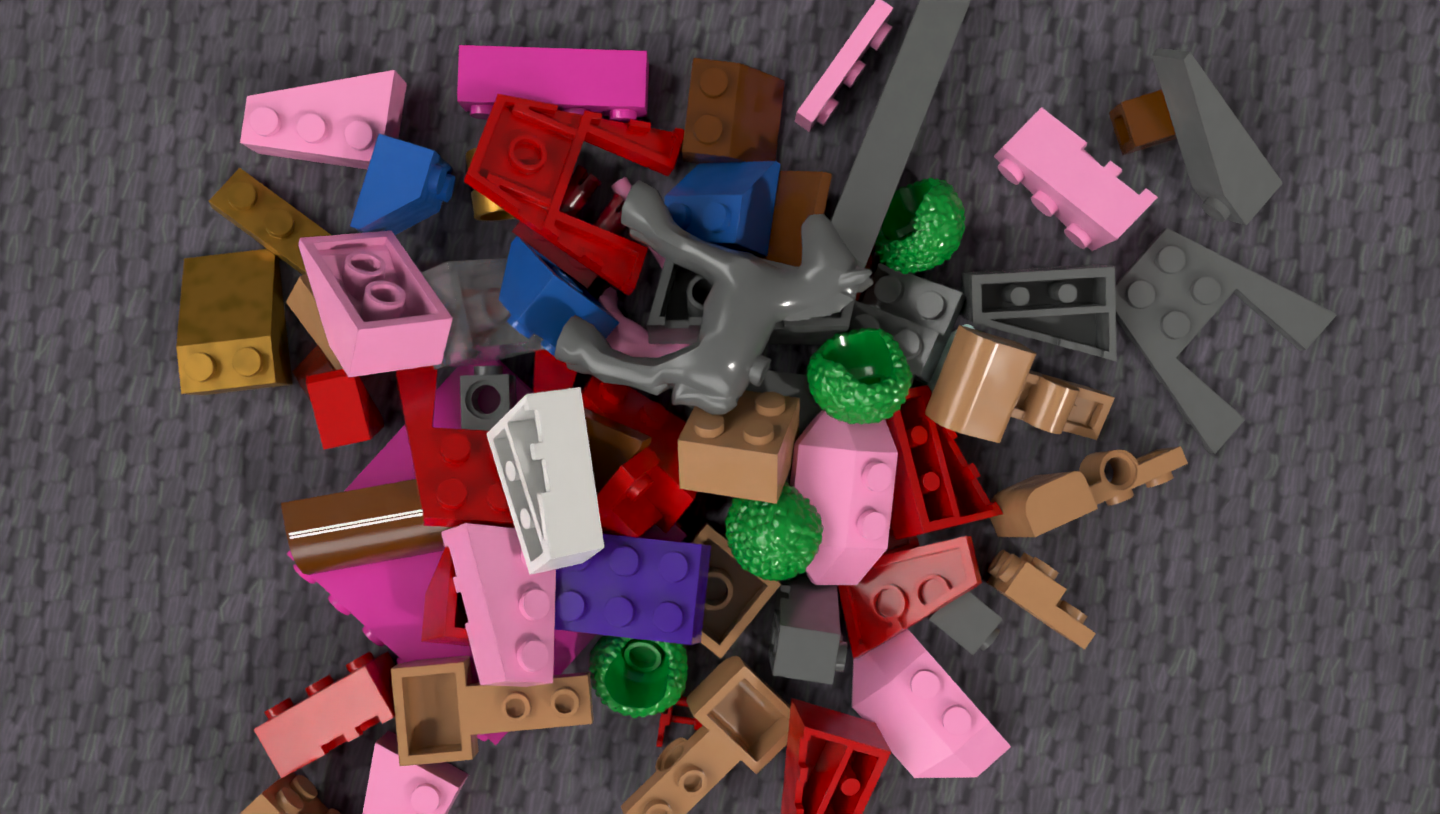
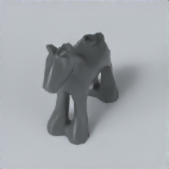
(737, 313)

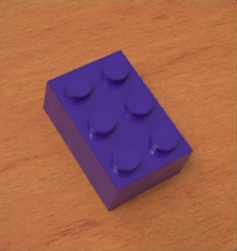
(636, 591)

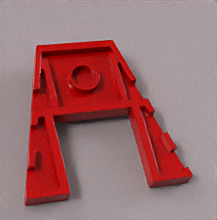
(528, 163)
(456, 466)

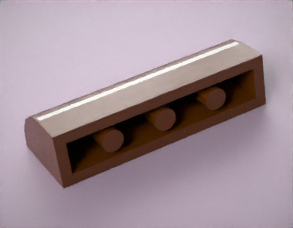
(359, 528)

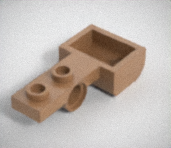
(991, 380)
(1058, 498)
(444, 711)
(739, 722)

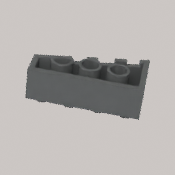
(680, 306)

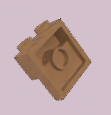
(1033, 588)

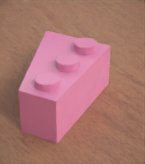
(326, 120)
(1071, 182)
(505, 606)
(409, 788)

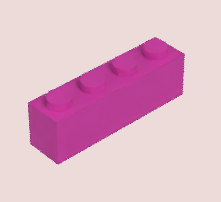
(571, 78)

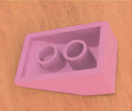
(374, 303)

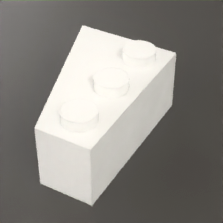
(549, 479)

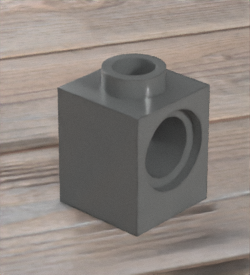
(470, 387)
(968, 622)

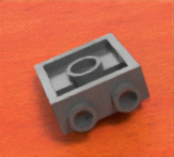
(913, 312)

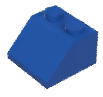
(401, 187)
(727, 204)
(546, 297)

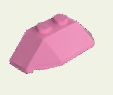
(851, 483)
(923, 712)

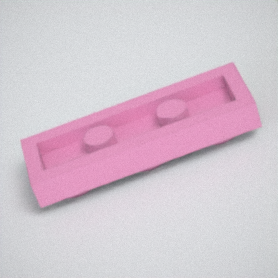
(845, 67)

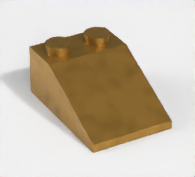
(232, 324)

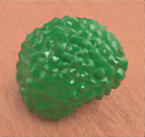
(921, 226)
(859, 376)
(773, 537)
(638, 674)

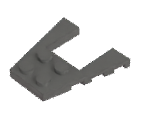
(1171, 298)

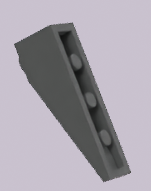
(1215, 147)

